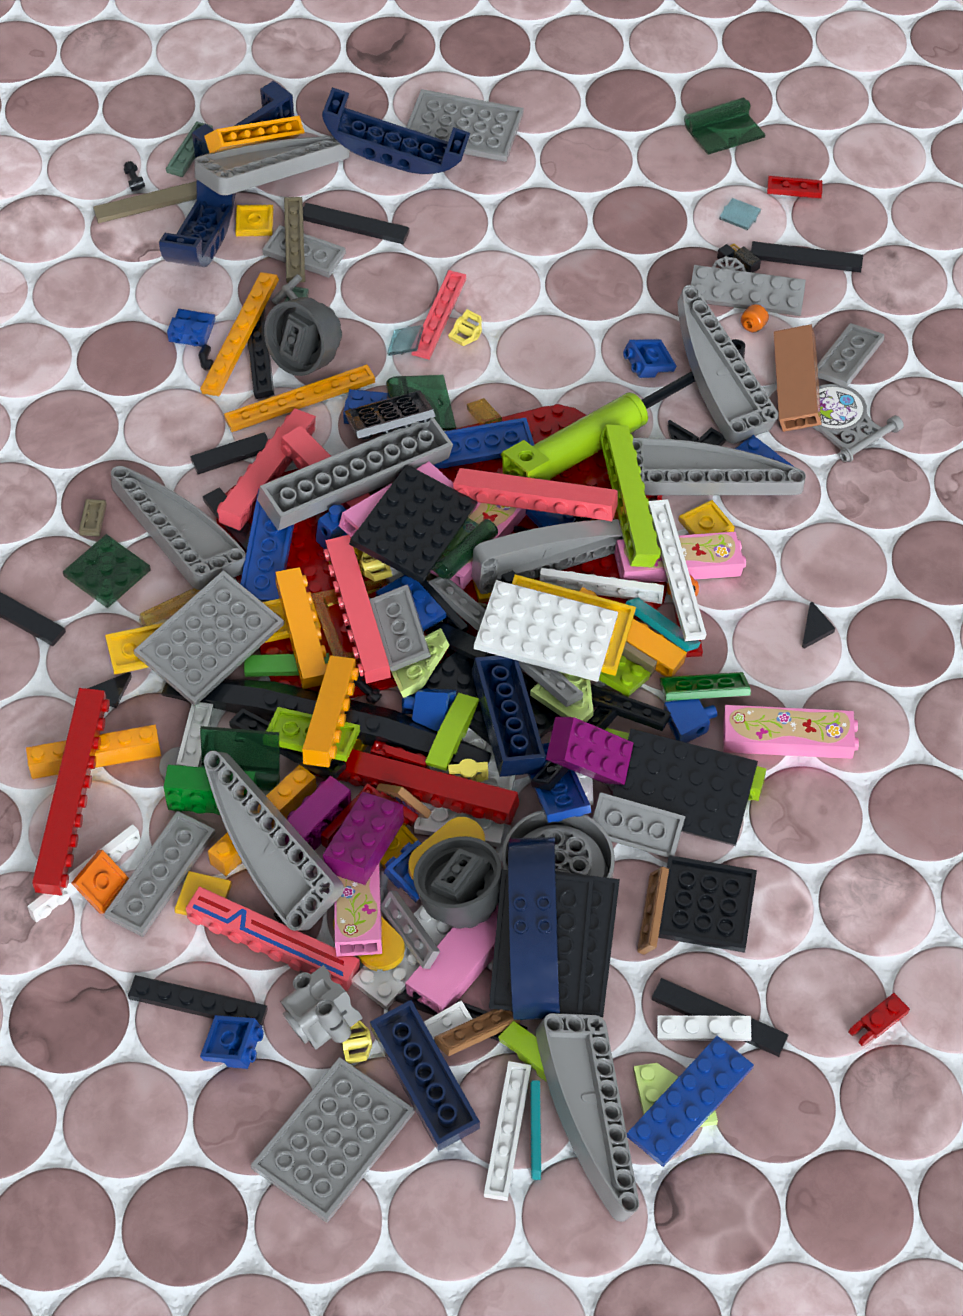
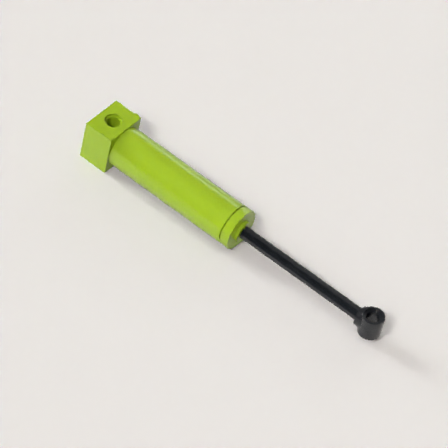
(582, 437)

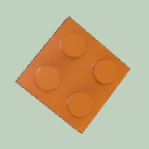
(100, 881)

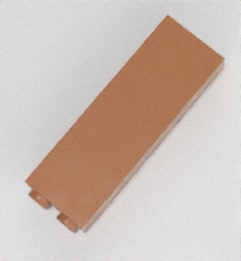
(797, 378)

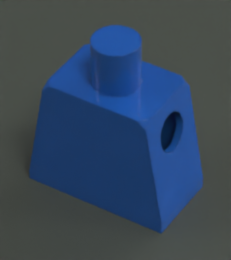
(328, 525)
(430, 706)
(689, 718)

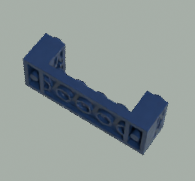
(275, 102)

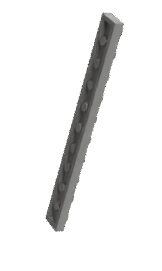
(473, 613)

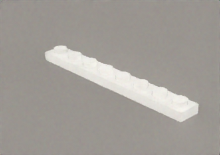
(677, 571)

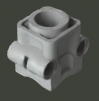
(319, 1009)

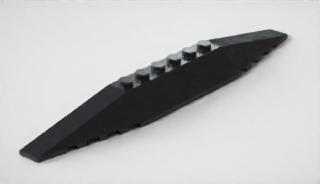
(374, 721)

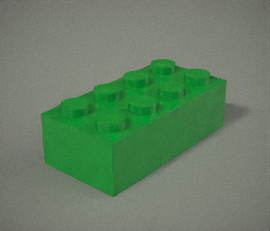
(189, 789)

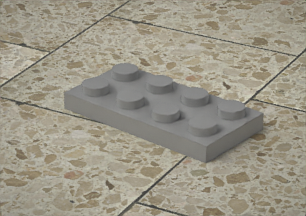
(320, 255)
(849, 354)
(400, 628)
(639, 825)

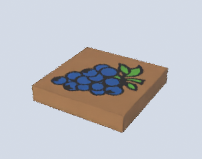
(407, 799)

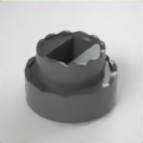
(302, 335)
(459, 881)

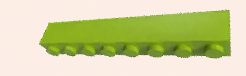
(632, 502)

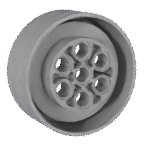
(580, 833)

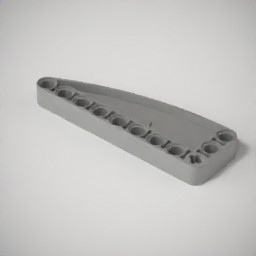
(265, 162)
(721, 373)
(710, 469)
(179, 528)
(543, 547)
(272, 864)
(577, 1084)

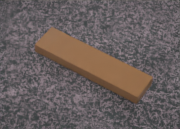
(653, 910)
(474, 1031)

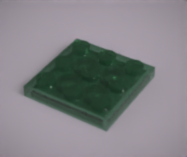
(106, 571)

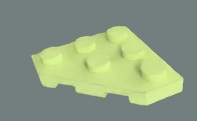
(414, 676)
(581, 710)
(652, 1082)

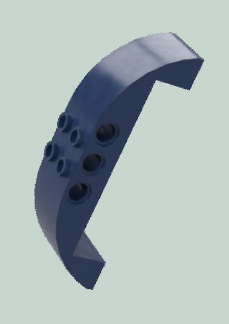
(390, 142)
(201, 230)
(533, 928)

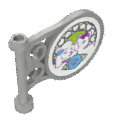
(843, 413)

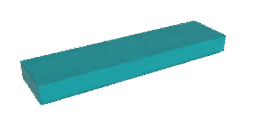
(662, 624)
(535, 1116)

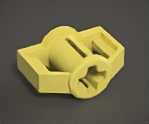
(466, 328)
(373, 565)
(468, 769)
(357, 1041)

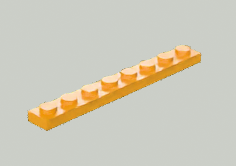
(239, 334)
(299, 398)

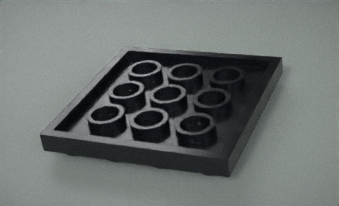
(389, 414)
(707, 903)

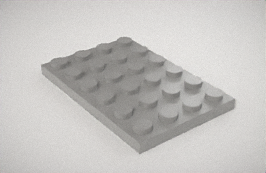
(489, 123)
(208, 638)
(333, 1139)

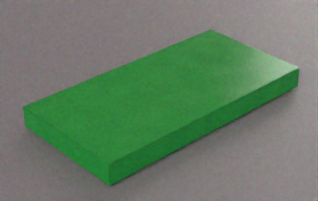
(705, 686)

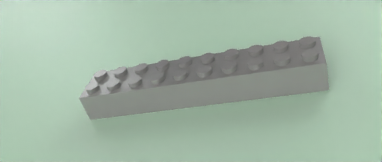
(352, 473)

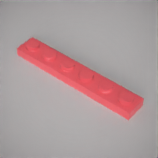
(440, 313)

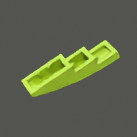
(452, 731)
(525, 1046)

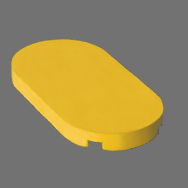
(454, 828)
(392, 950)

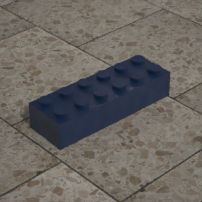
(508, 716)
(424, 1075)

